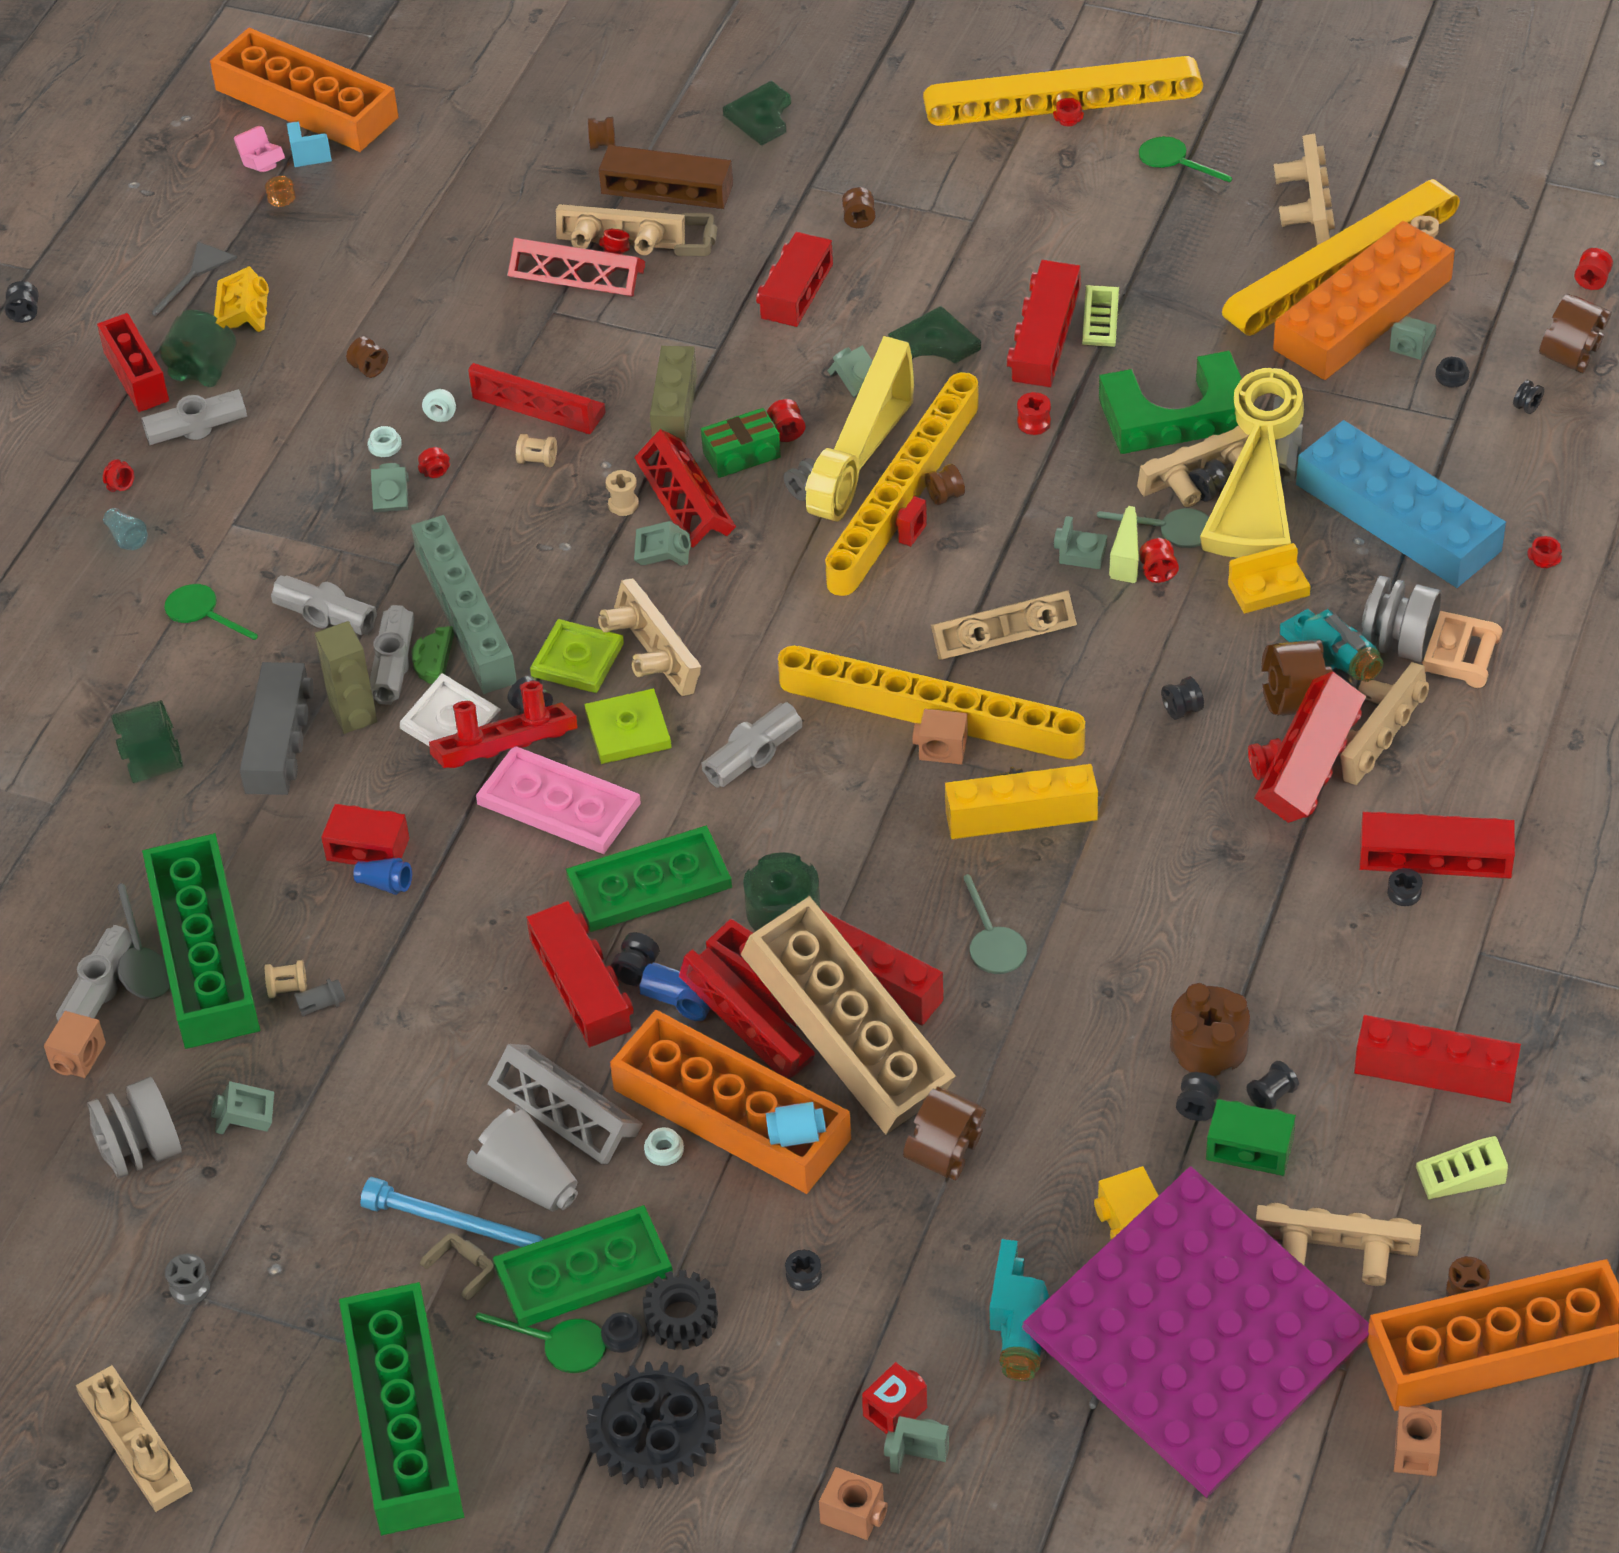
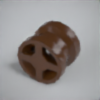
(601, 132)
(858, 207)
(367, 356)
(944, 484)
(1465, 1272)

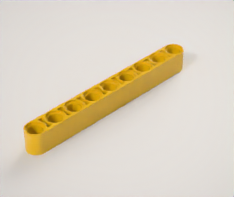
(1040, 91)
(1283, 288)
(903, 479)
(907, 694)

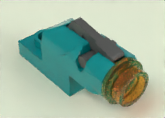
(1341, 644)
(1011, 1304)

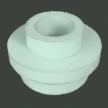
(442, 398)
(384, 442)
(663, 1138)

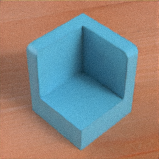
(308, 149)

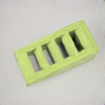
(1106, 297)
(1124, 552)
(1473, 1153)

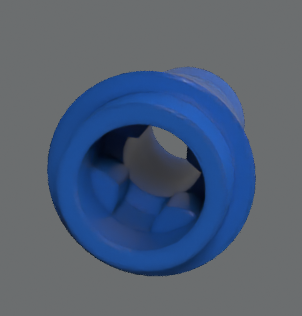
(387, 874)

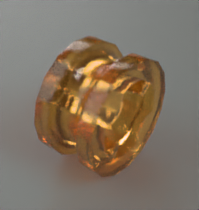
(280, 191)

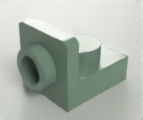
(1412, 337)
(662, 543)
(1079, 547)
(244, 1107)

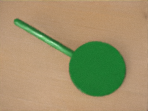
(1169, 151)
(196, 602)
(569, 1346)

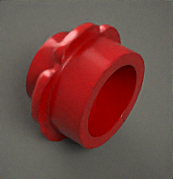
(1068, 112)
(615, 241)
(433, 462)
(118, 476)
(1545, 552)

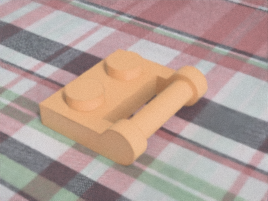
(1450, 644)

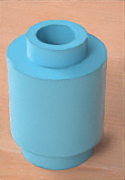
(795, 1124)

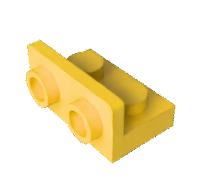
(241, 299)
(1267, 578)

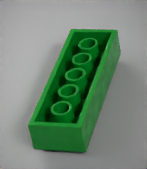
(200, 941)
(400, 1409)

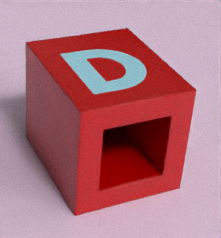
(894, 1395)

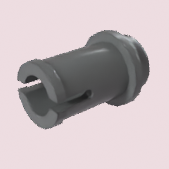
(320, 997)

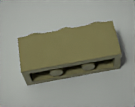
(674, 391)
(346, 677)

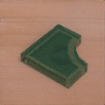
(760, 112)
(938, 335)

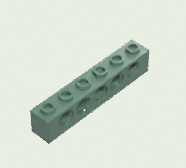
(464, 604)

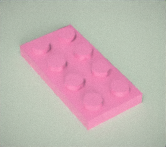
(558, 799)

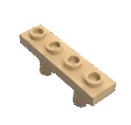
(1310, 170)
(645, 229)
(1175, 468)
(1003, 624)
(663, 645)
(1377, 733)
(1351, 1231)
(134, 1438)

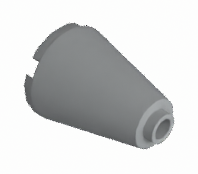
(523, 1161)

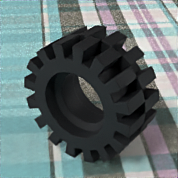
(680, 1290)

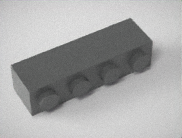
(275, 728)

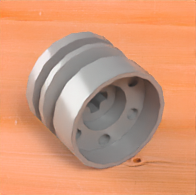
(1401, 618)
(134, 1127)

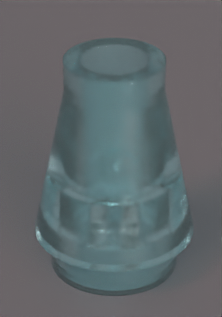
(127, 530)

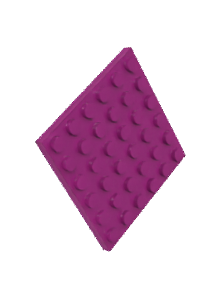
(1198, 1330)

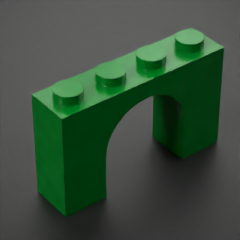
(1144, 426)

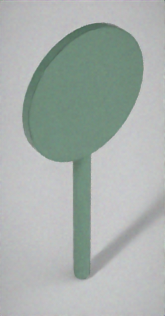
(1179, 527)
(995, 948)

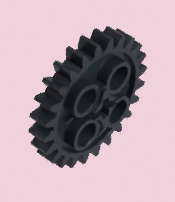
(686, 1435)

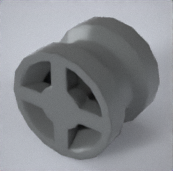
(797, 478)
(188, 1268)

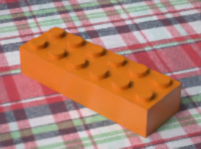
(304, 89)
(1363, 300)
(724, 1098)
(1497, 1334)

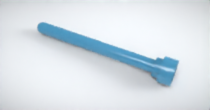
(379, 1195)

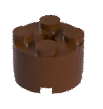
(1574, 332)
(1290, 673)
(1209, 1029)
(944, 1131)

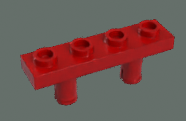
(517, 731)

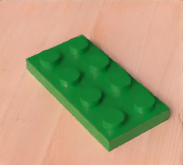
(648, 878)
(582, 1266)

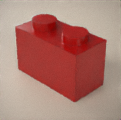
(364, 835)

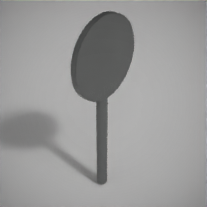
(141, 968)

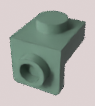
(851, 367)
(389, 488)
(916, 1438)

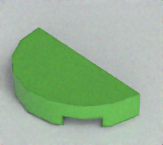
(432, 654)

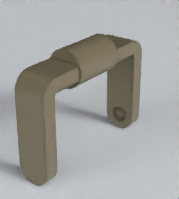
(709, 236)
(471, 1253)

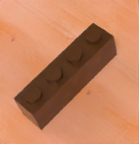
(666, 177)

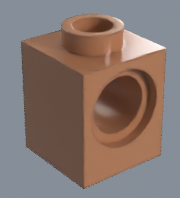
(941, 736)
(74, 1044)
(1417, 1455)
(847, 1489)

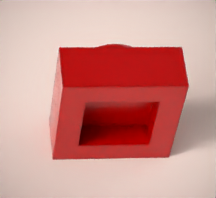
(911, 521)

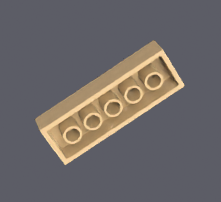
(846, 1014)

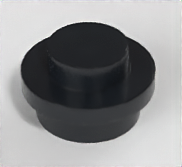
(1452, 372)
(621, 1332)

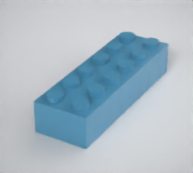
(1400, 503)

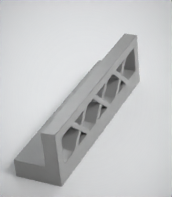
(572, 1091)

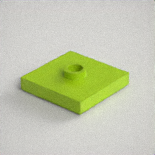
(577, 656)
(627, 726)

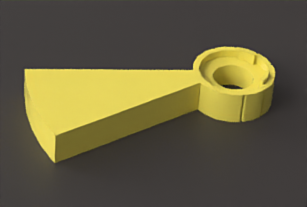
(877, 409)
(1252, 505)

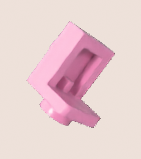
(257, 151)

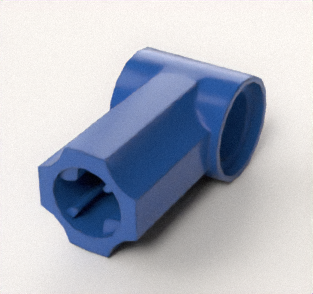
(666, 986)

